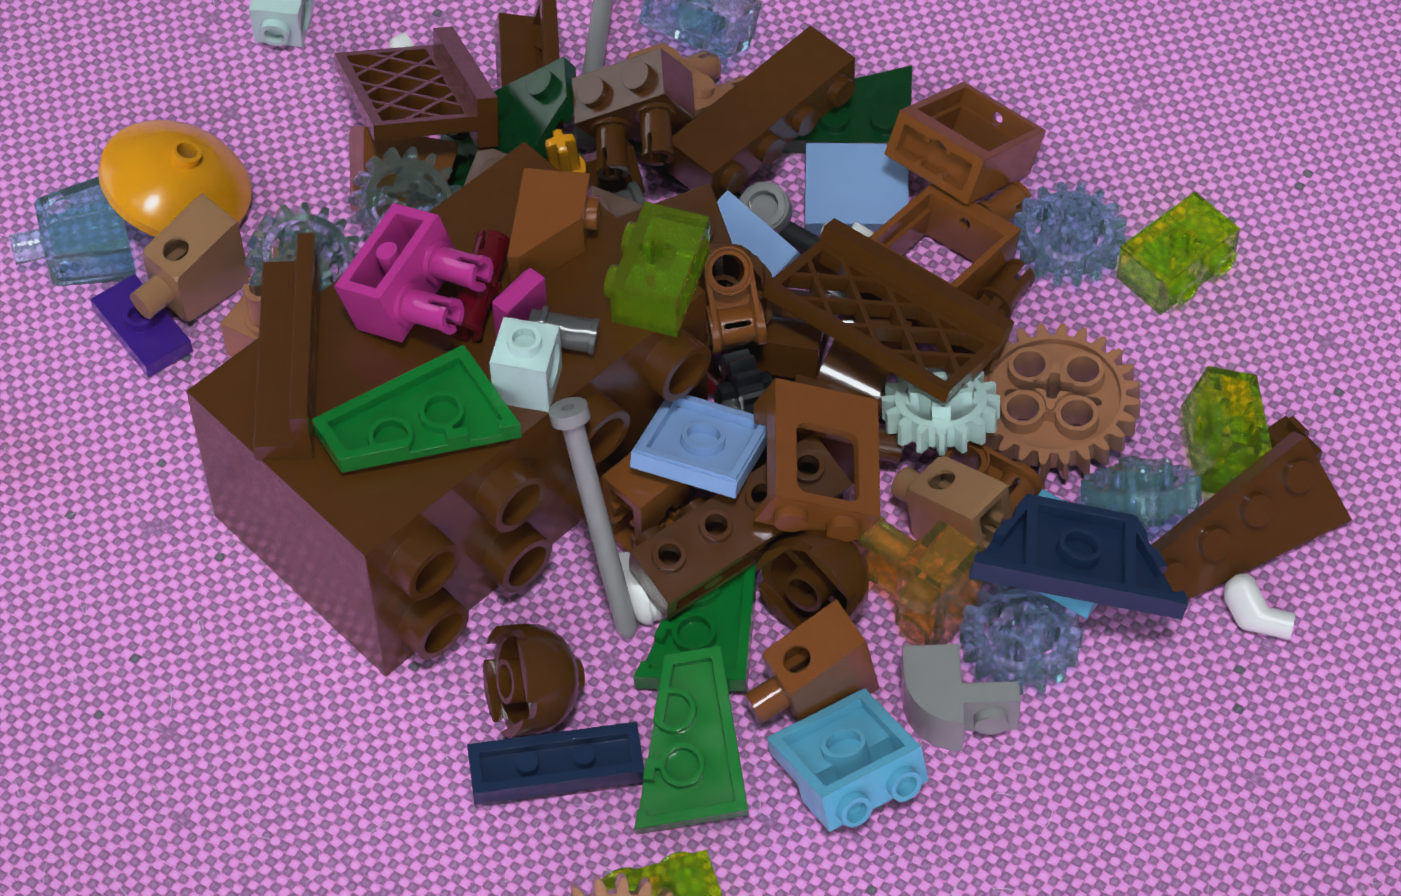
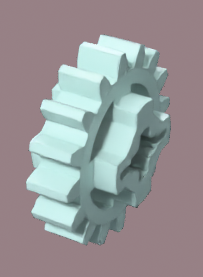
(937, 424)

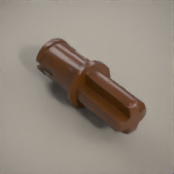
(1005, 290)

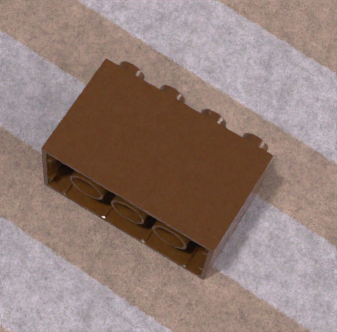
(420, 541)

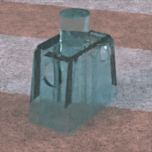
(77, 237)

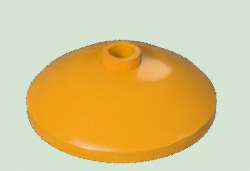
(163, 166)

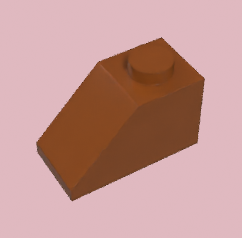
(551, 220)

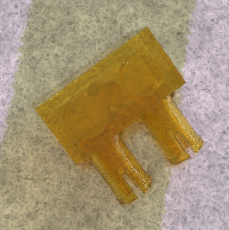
(924, 578)

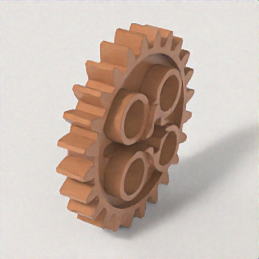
(1057, 400)

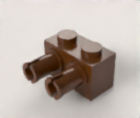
(632, 101)

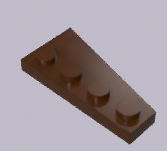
(1253, 519)

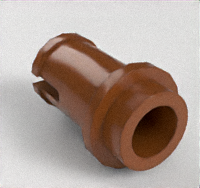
(1007, 201)

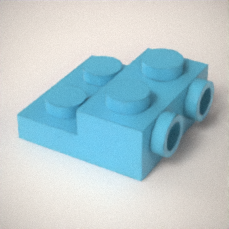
(850, 760)

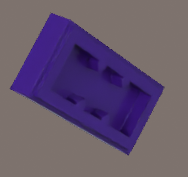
(150, 342)

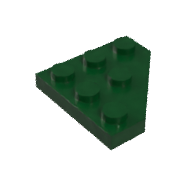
(526, 113)

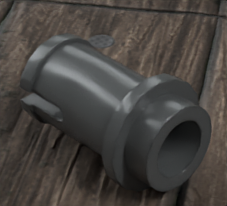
(575, 331)

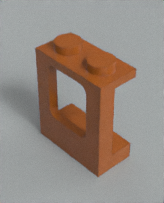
(833, 415)

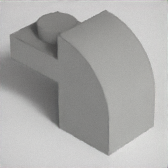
(943, 706)

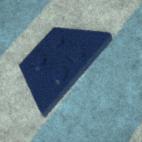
(1079, 556)

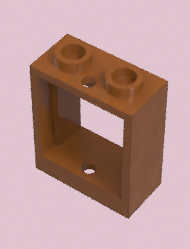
(961, 144)
(933, 212)

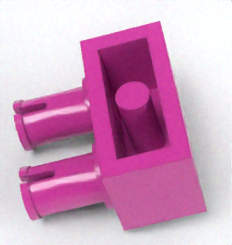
(401, 270)

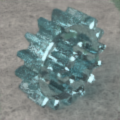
(410, 182)
(1070, 233)
(330, 241)
(1143, 488)
(1017, 640)

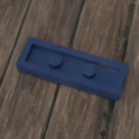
(555, 763)

